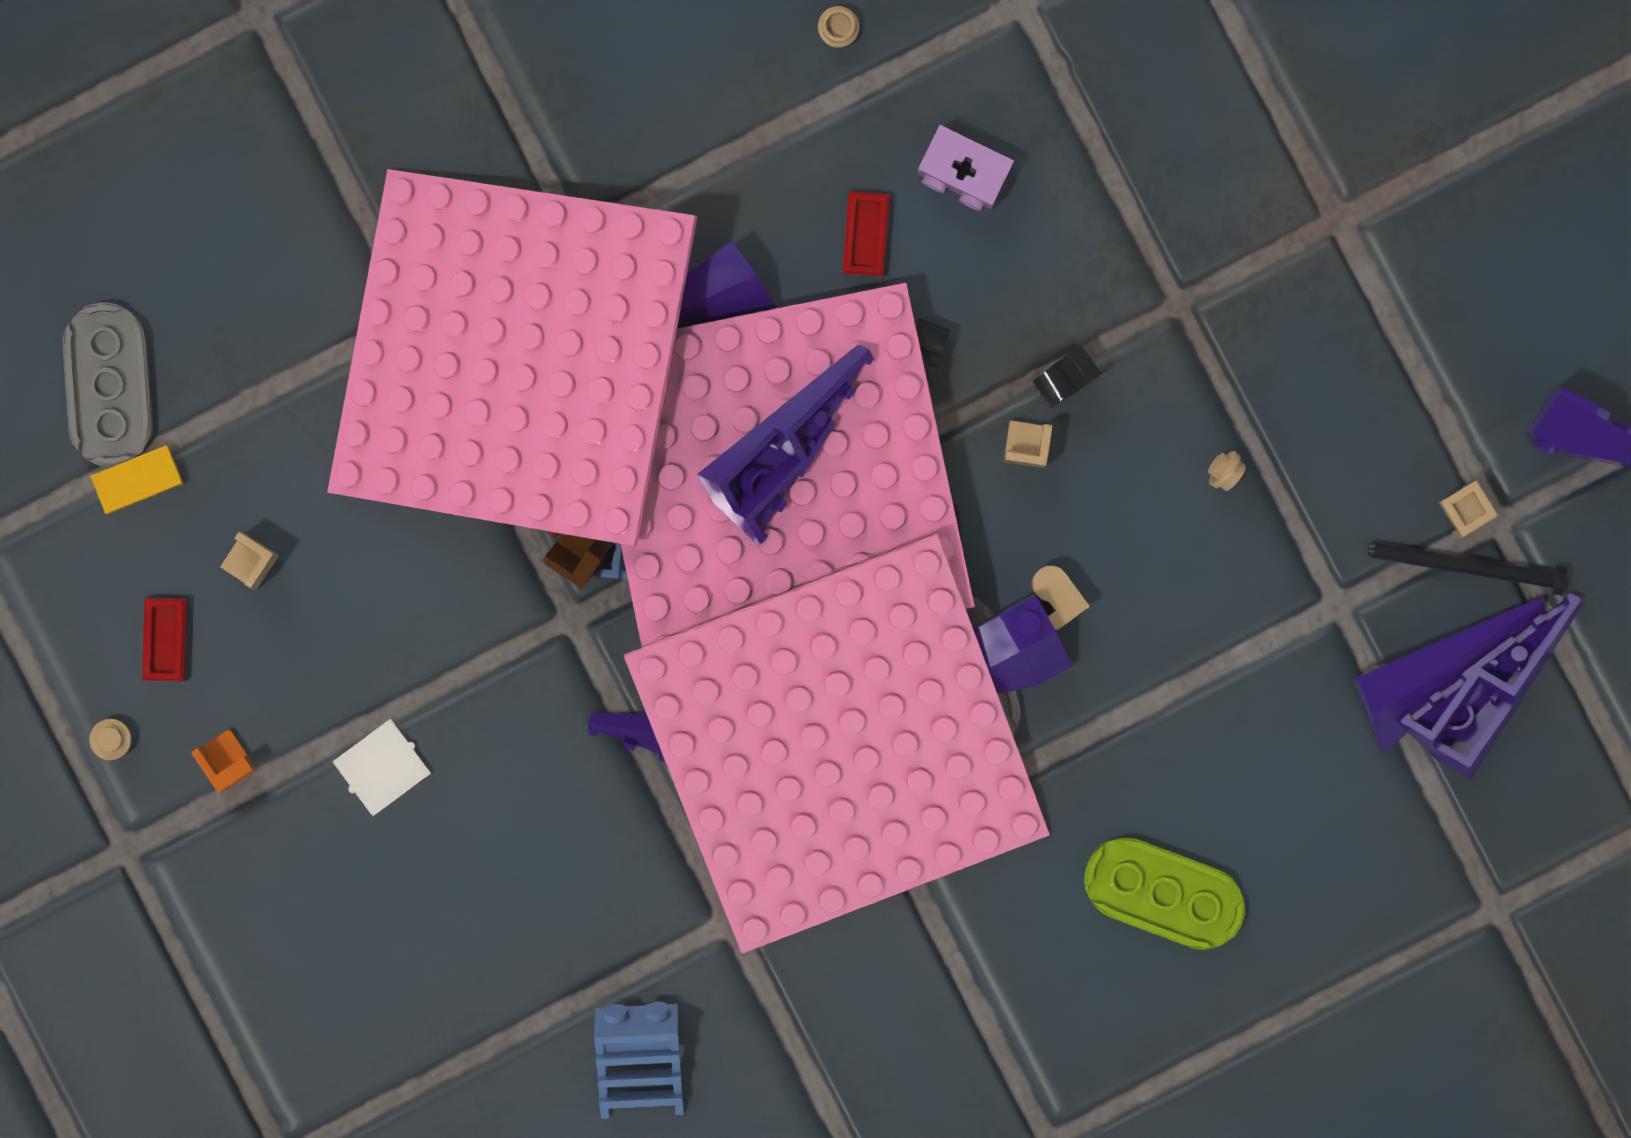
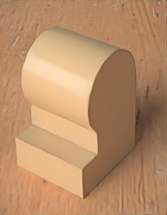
(1056, 588)

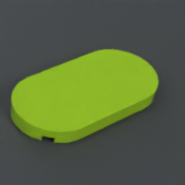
(1164, 893)

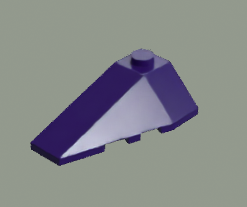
(1579, 430)
(1021, 646)

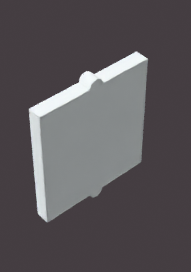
(381, 767)

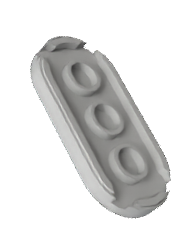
(107, 384)

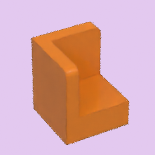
(224, 761)

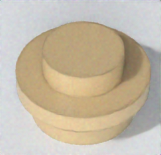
(838, 26)
(1226, 470)
(110, 739)

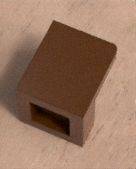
(577, 557)

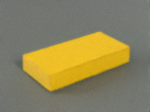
(137, 479)

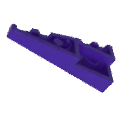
(722, 289)
(761, 466)

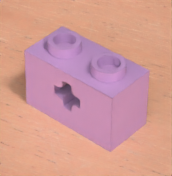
(953, 149)

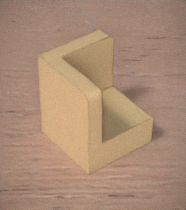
(1027, 444)
(1468, 509)
(249, 561)

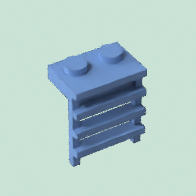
(638, 1037)

